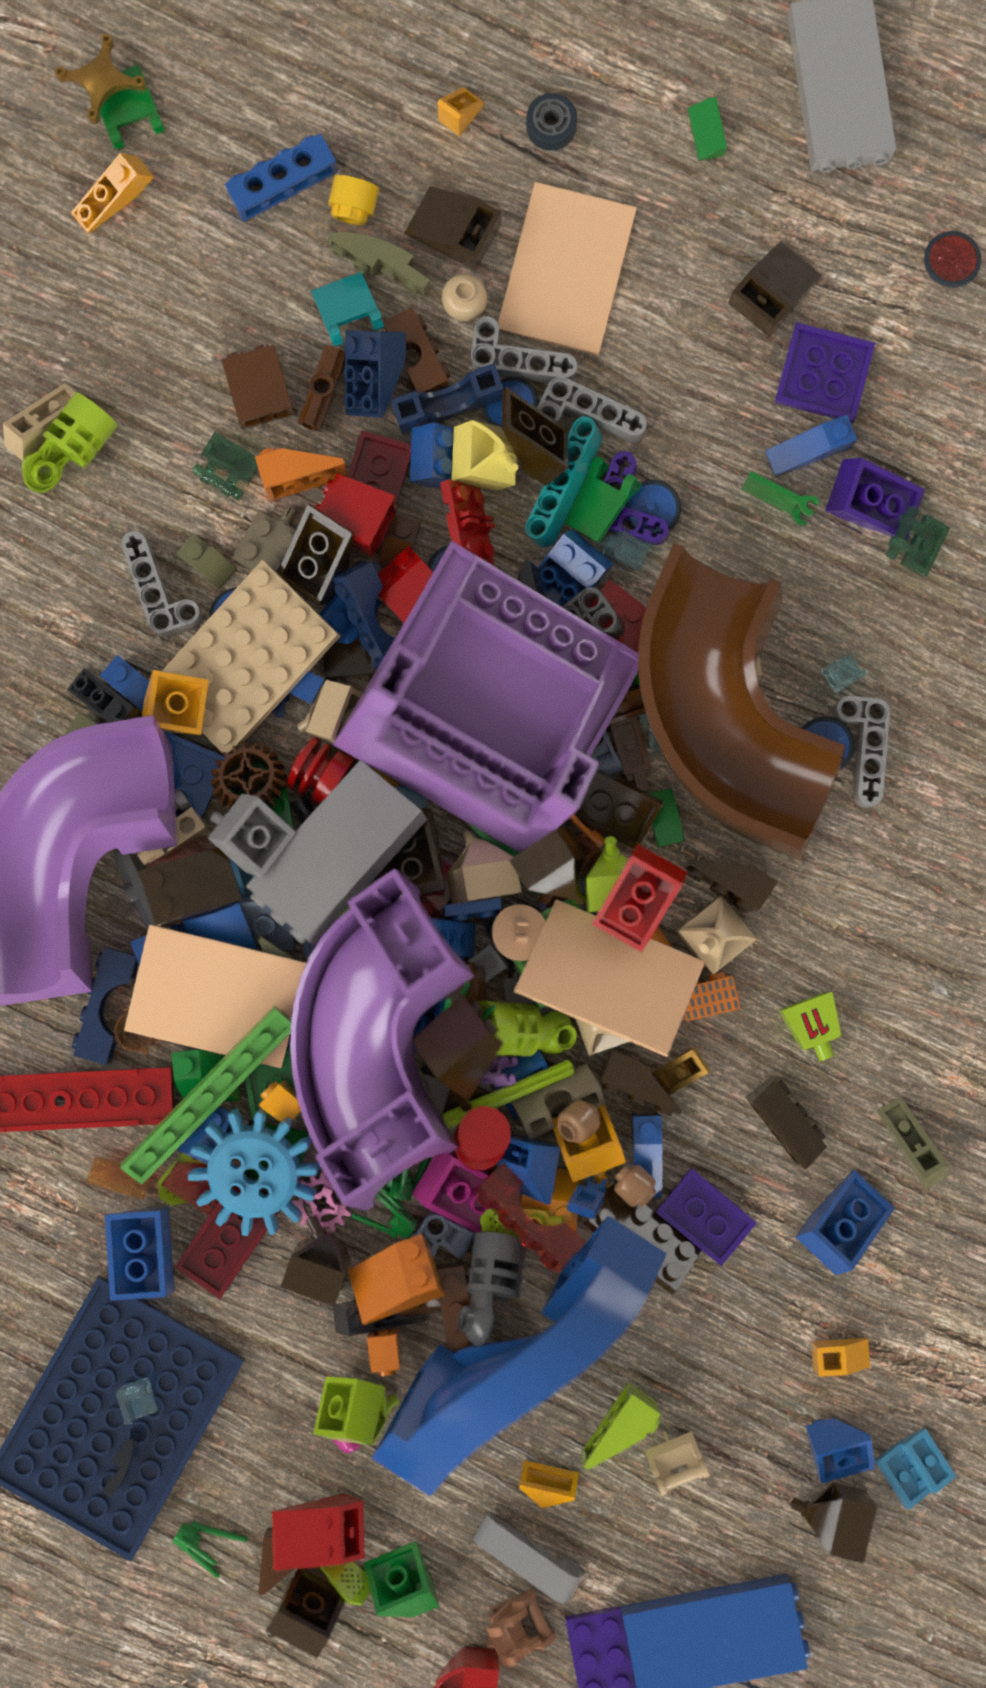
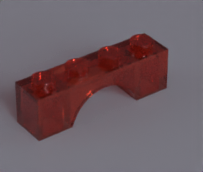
(553, 1244)

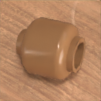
(578, 1121)
(635, 1185)

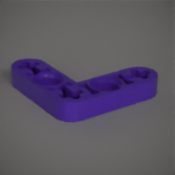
(652, 521)

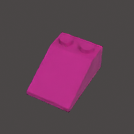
(451, 1189)

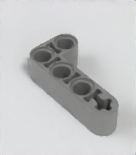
(524, 357)
(599, 404)
(154, 583)
(865, 752)
(529, 1560)

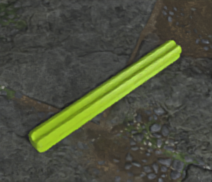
(513, 1092)

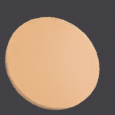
(517, 931)

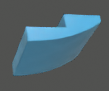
(915, 1468)

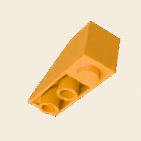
(112, 191)

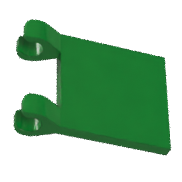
(129, 107)
(779, 497)
(598, 502)

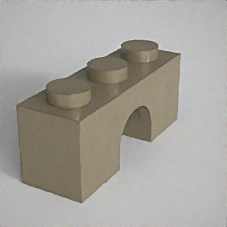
(537, 1107)

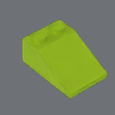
(624, 1425)

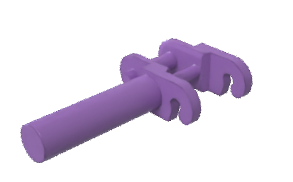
(497, 1078)

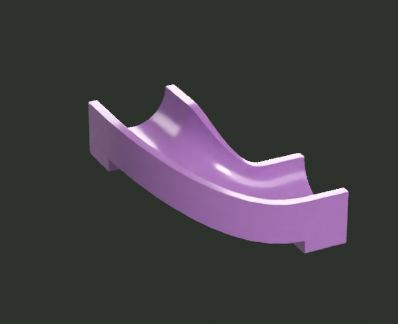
(57, 819)
(355, 1036)

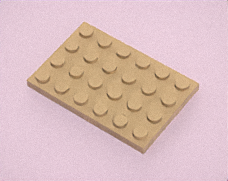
(252, 654)

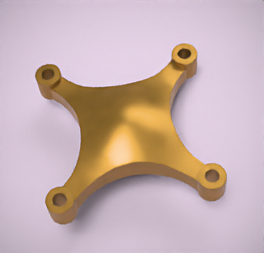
(100, 79)

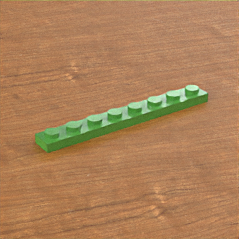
(207, 1095)

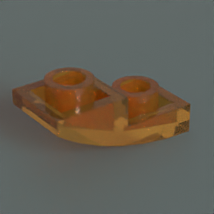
(109, 1176)

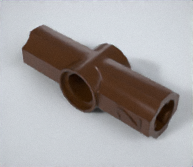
(318, 404)

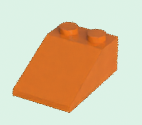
(293, 472)
(395, 1280)

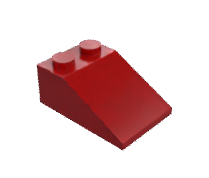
(403, 582)
(640, 898)

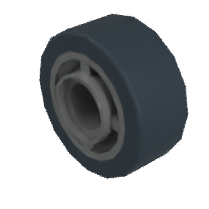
(551, 107)

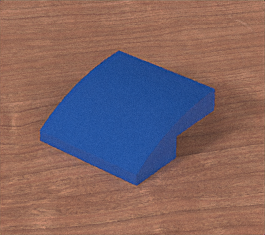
(222, 924)

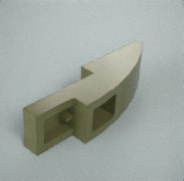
(373, 253)

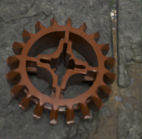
(226, 778)

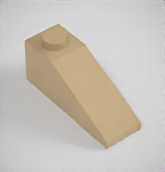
(25, 429)

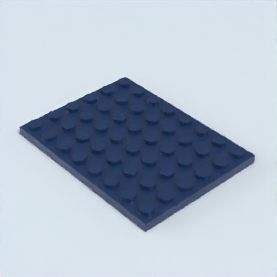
(74, 1424)

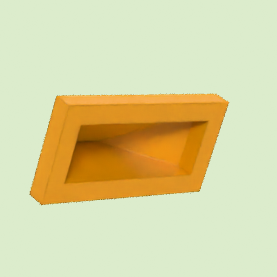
(548, 1484)

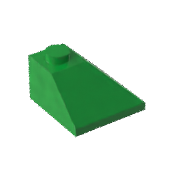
(193, 1066)
(401, 1583)

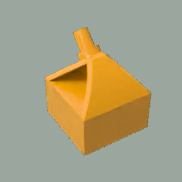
(593, 1155)

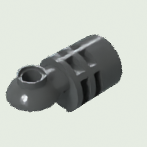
(493, 1275)

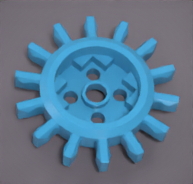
(251, 1146)

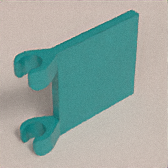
(344, 303)

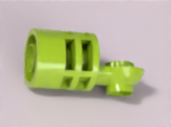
(73, 435)
(526, 1030)

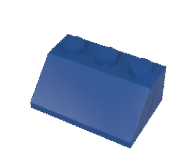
(139, 1253)

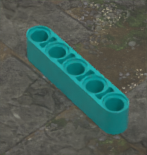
(564, 495)

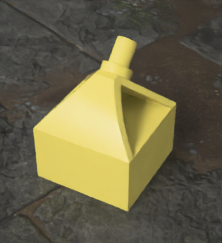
(483, 456)

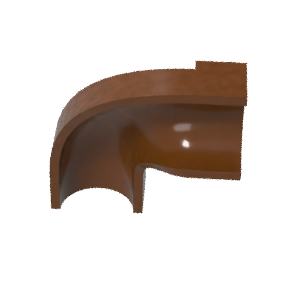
(710, 713)

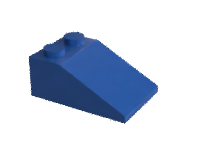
(845, 1224)

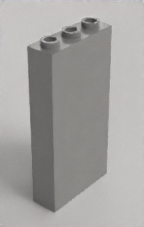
(841, 83)
(336, 853)

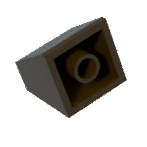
(460, 1045)

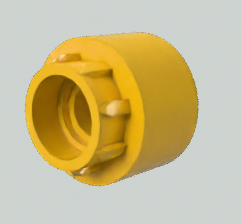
(352, 199)

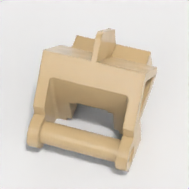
(672, 1455)

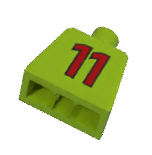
(813, 1023)

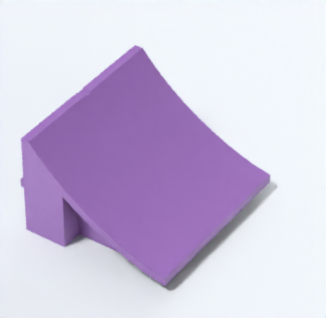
(491, 702)

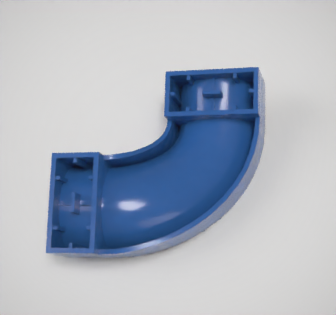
(481, 1390)

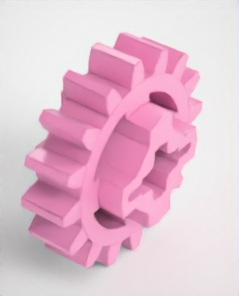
(334, 1208)

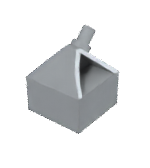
(251, 834)

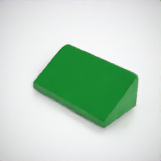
(707, 129)

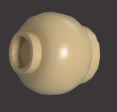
(464, 297)

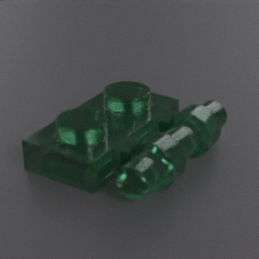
(230, 458)
(924, 545)

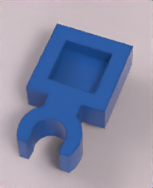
(588, 1198)

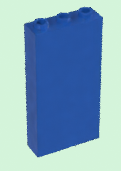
(717, 1635)

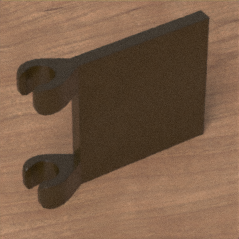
(347, 661)

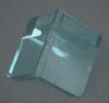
(843, 673)
(136, 1400)

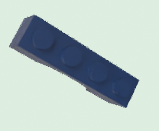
(472, 392)
(359, 591)
(96, 1039)

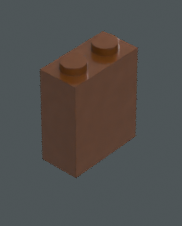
(257, 386)

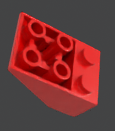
(318, 1533)

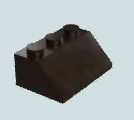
(787, 1122)

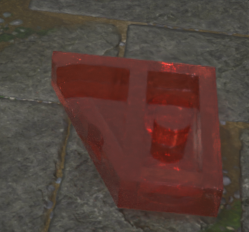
(189, 1191)

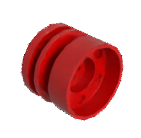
(318, 770)

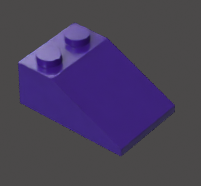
(871, 496)

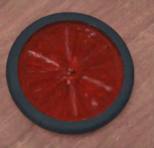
(952, 259)

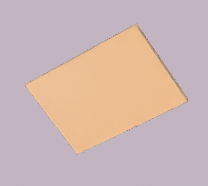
(566, 268)
(608, 981)
(209, 991)

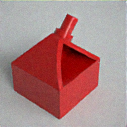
(470, 1669)

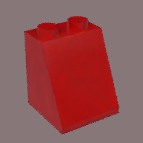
(360, 509)

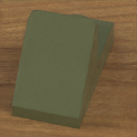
(206, 561)

